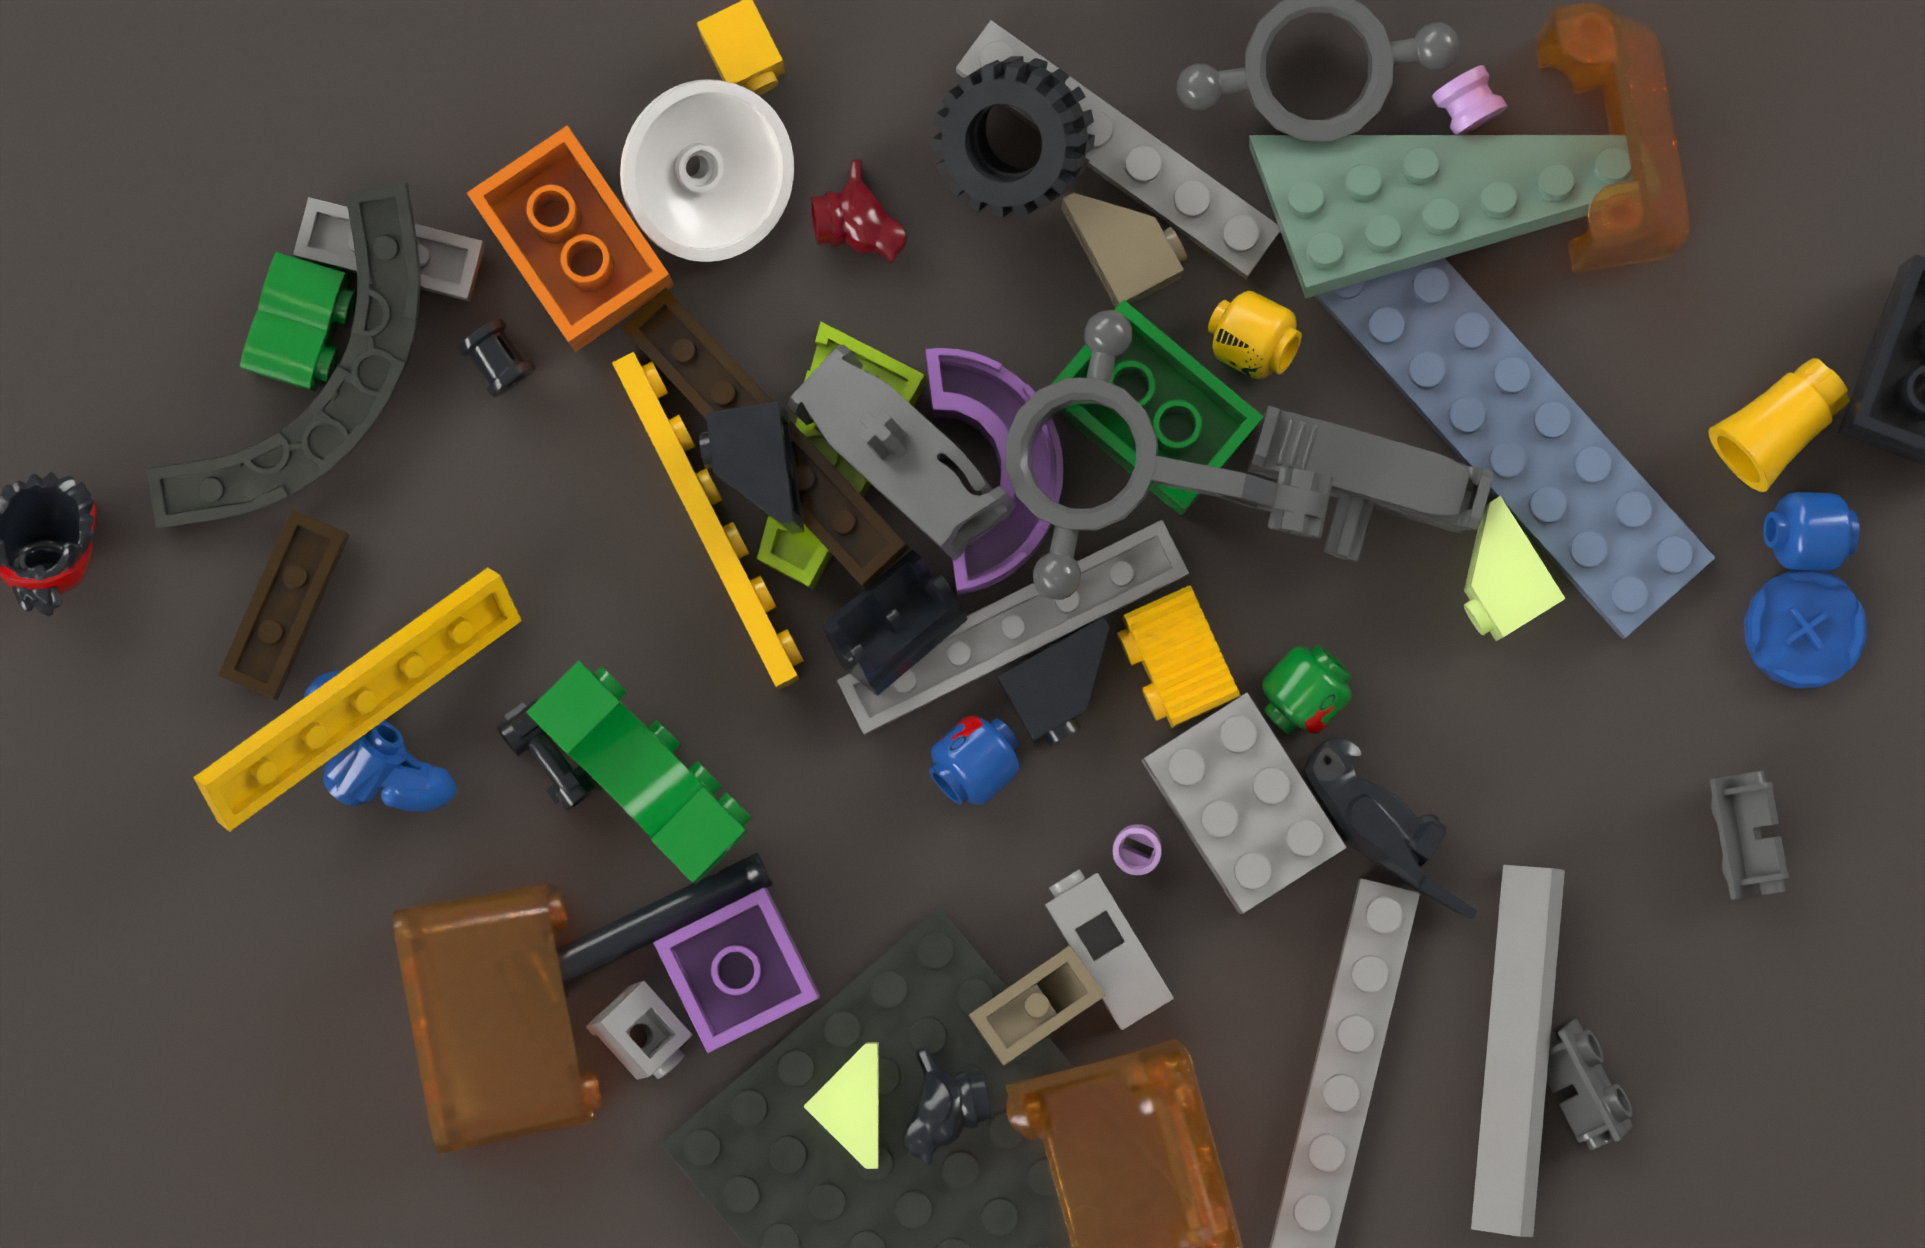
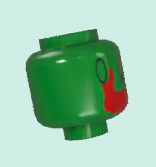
(1306, 690)

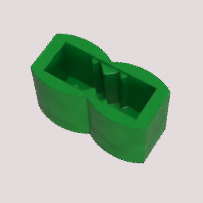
(297, 322)

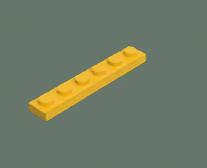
(721, 542)
(357, 699)

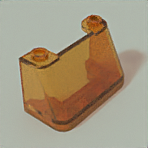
(1624, 58)
(492, 1017)
(1129, 1150)

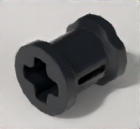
(496, 357)

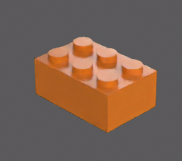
(571, 238)

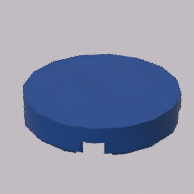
(1805, 628)

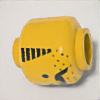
(1254, 335)

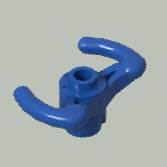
(380, 762)

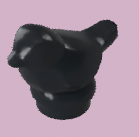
(944, 1108)

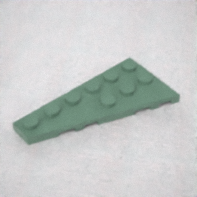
(1407, 200)

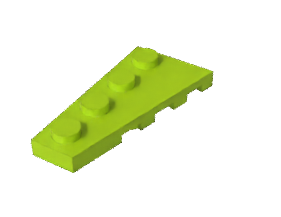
(802, 554)

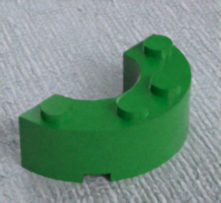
(641, 770)

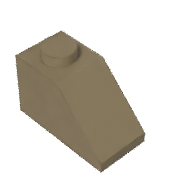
(1125, 248)

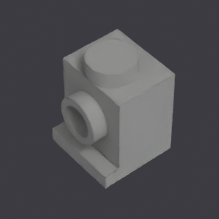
(643, 1008)

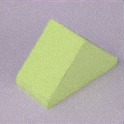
(850, 1105)

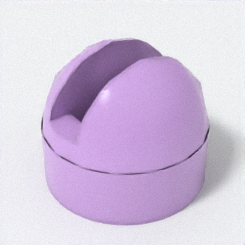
(1131, 859)

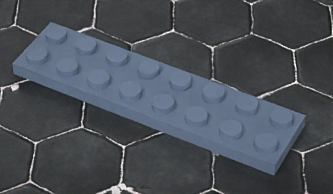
(1515, 420)

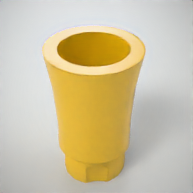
(1779, 423)

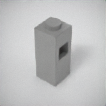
(1107, 948)

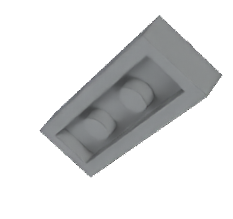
(446, 259)

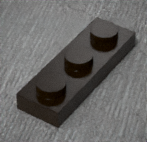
(284, 605)

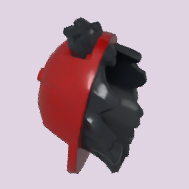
(45, 539)

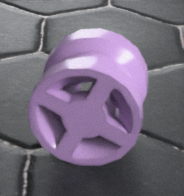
(1469, 101)

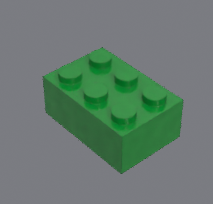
(1188, 406)

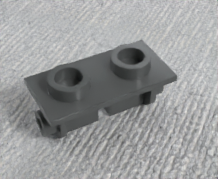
(1749, 862)
(1598, 1104)

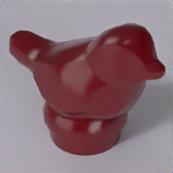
(856, 219)

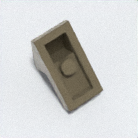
(1036, 1005)

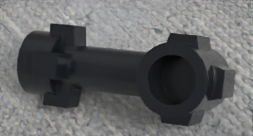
(524, 734)

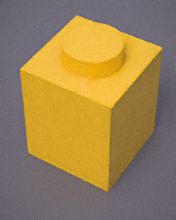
(742, 47)

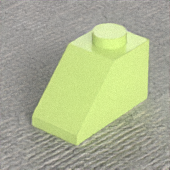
(1506, 576)

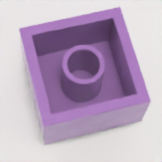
(736, 969)

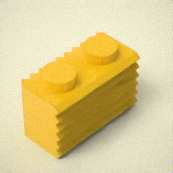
(1178, 656)

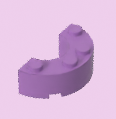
(988, 398)

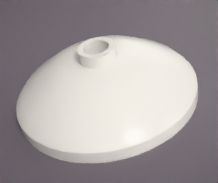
(740, 179)

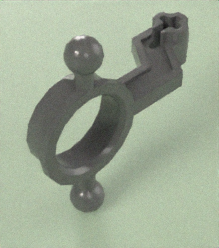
(1433, 47)
(1295, 502)

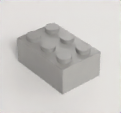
(1243, 804)

